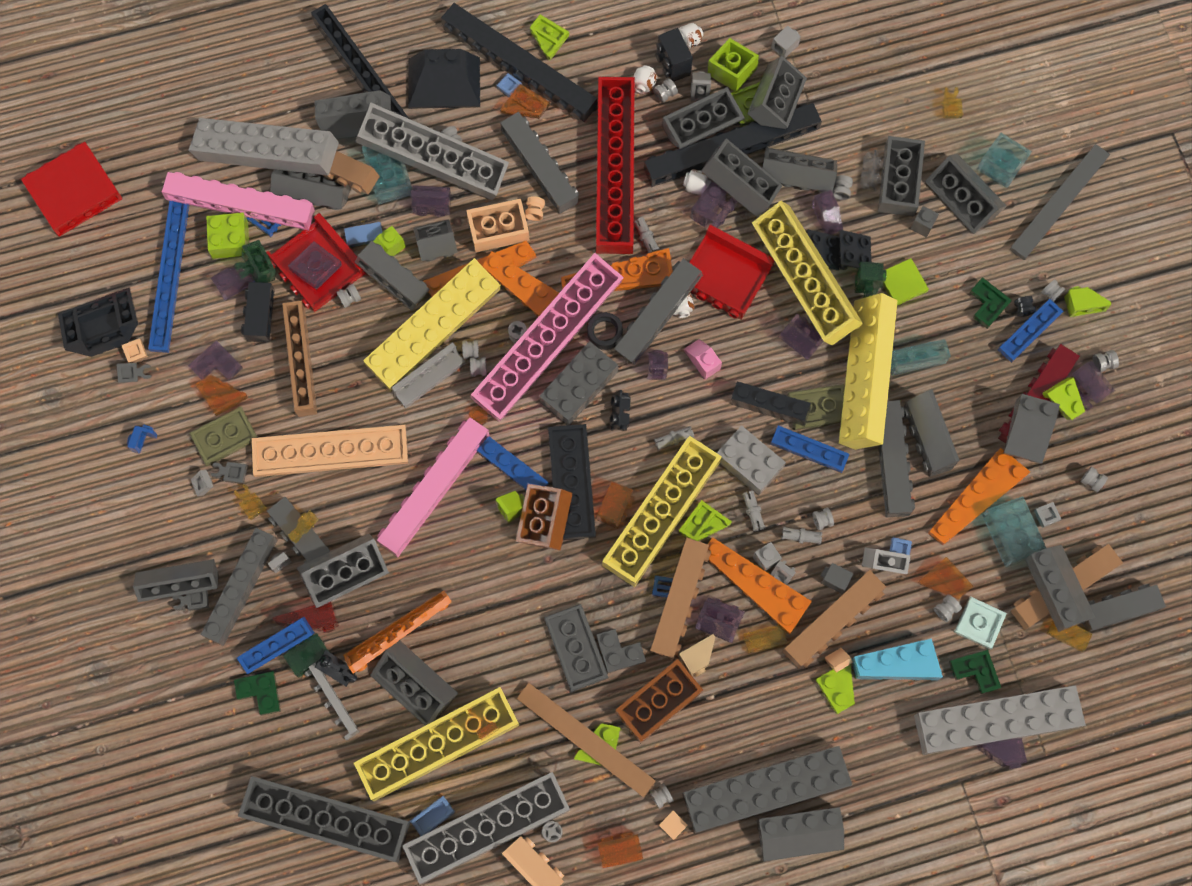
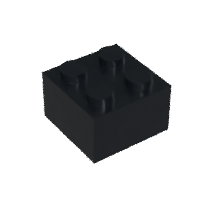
(674, 55)

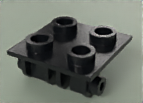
(826, 246)
(853, 249)

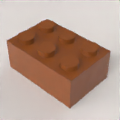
(544, 516)

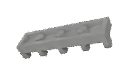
(333, 701)

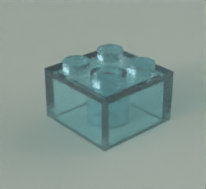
(1004, 160)

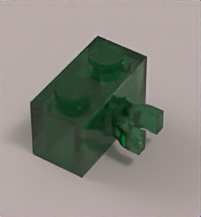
(256, 262)
(869, 278)
(305, 654)

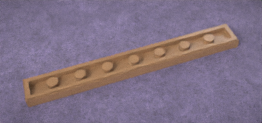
(586, 740)

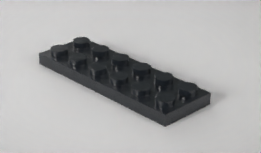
(572, 473)

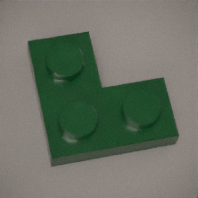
(993, 302)
(980, 666)
(260, 686)

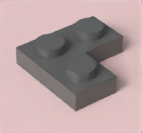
(617, 657)

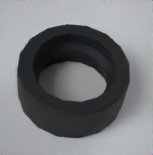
(602, 317)

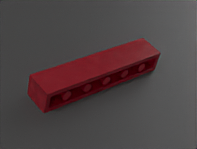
(1051, 373)

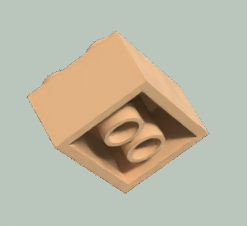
(498, 225)

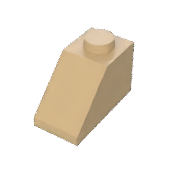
(698, 656)

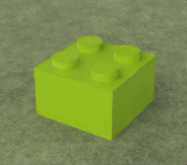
(733, 64)
(227, 234)

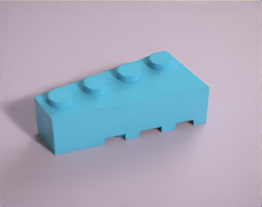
(906, 661)

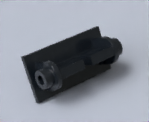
(620, 402)
(335, 668)

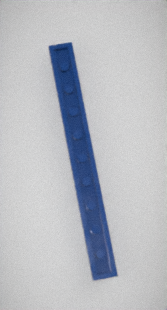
(168, 277)

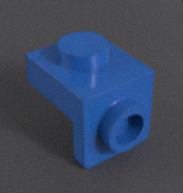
(137, 438)

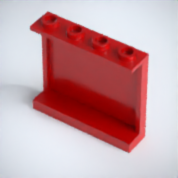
(71, 188)
(327, 238)
(730, 272)

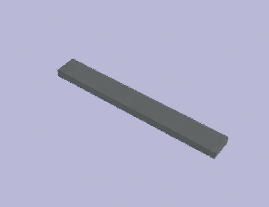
(1059, 202)

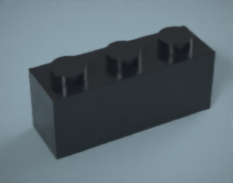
(258, 312)

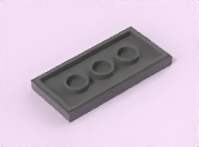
(576, 648)

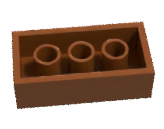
(659, 701)

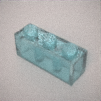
(919, 357)

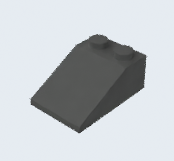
(1031, 428)

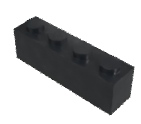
(771, 403)

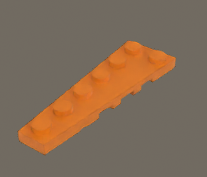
(516, 254)
(640, 271)
(519, 283)
(986, 488)
(769, 594)
(372, 647)

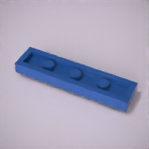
(1030, 330)
(810, 449)
(509, 464)
(275, 645)

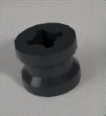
(1024, 306)

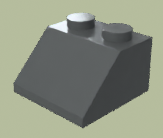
(435, 240)

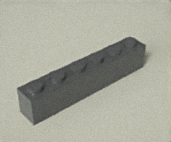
(539, 163)
(658, 311)
(895, 465)
(239, 587)

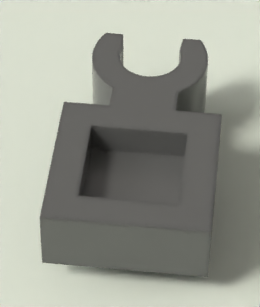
(129, 372)
(232, 472)
(194, 601)

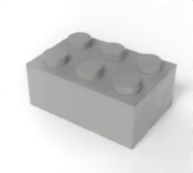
(750, 460)

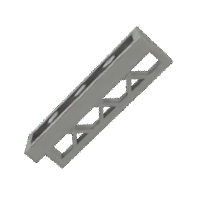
(428, 375)

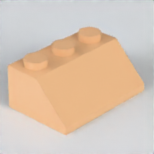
(531, 864)

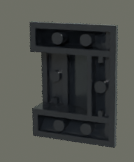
(443, 79)
(99, 324)

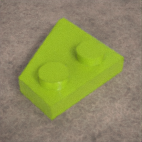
(548, 35)
(1068, 397)
(703, 522)

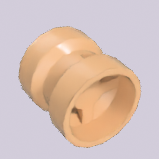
(535, 207)

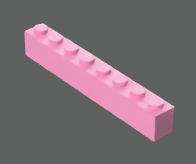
(233, 199)
(433, 487)

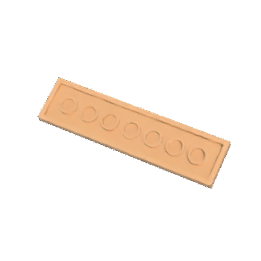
(329, 450)

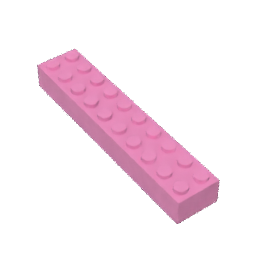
(546, 337)

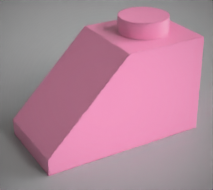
(703, 358)

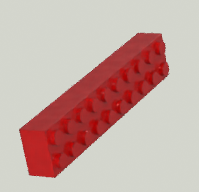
(615, 166)

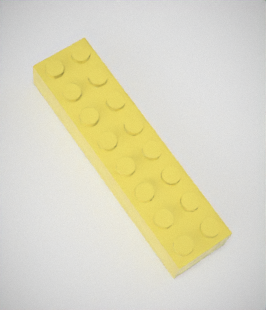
(807, 273)
(432, 324)
(868, 373)
(661, 511)
(434, 744)

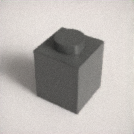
(924, 221)
(836, 577)

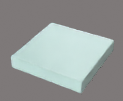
(980, 622)

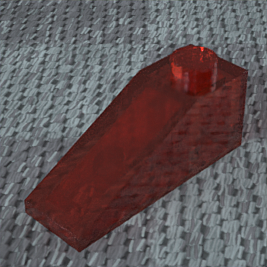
(320, 618)

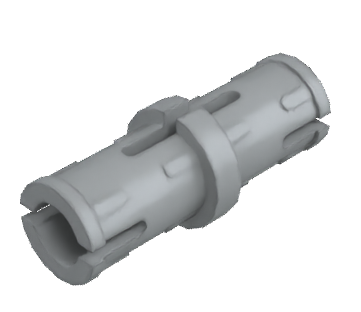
(646, 235)
(673, 438)
(753, 510)
(801, 535)

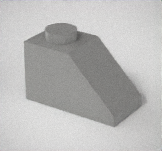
(700, 85)
(886, 560)

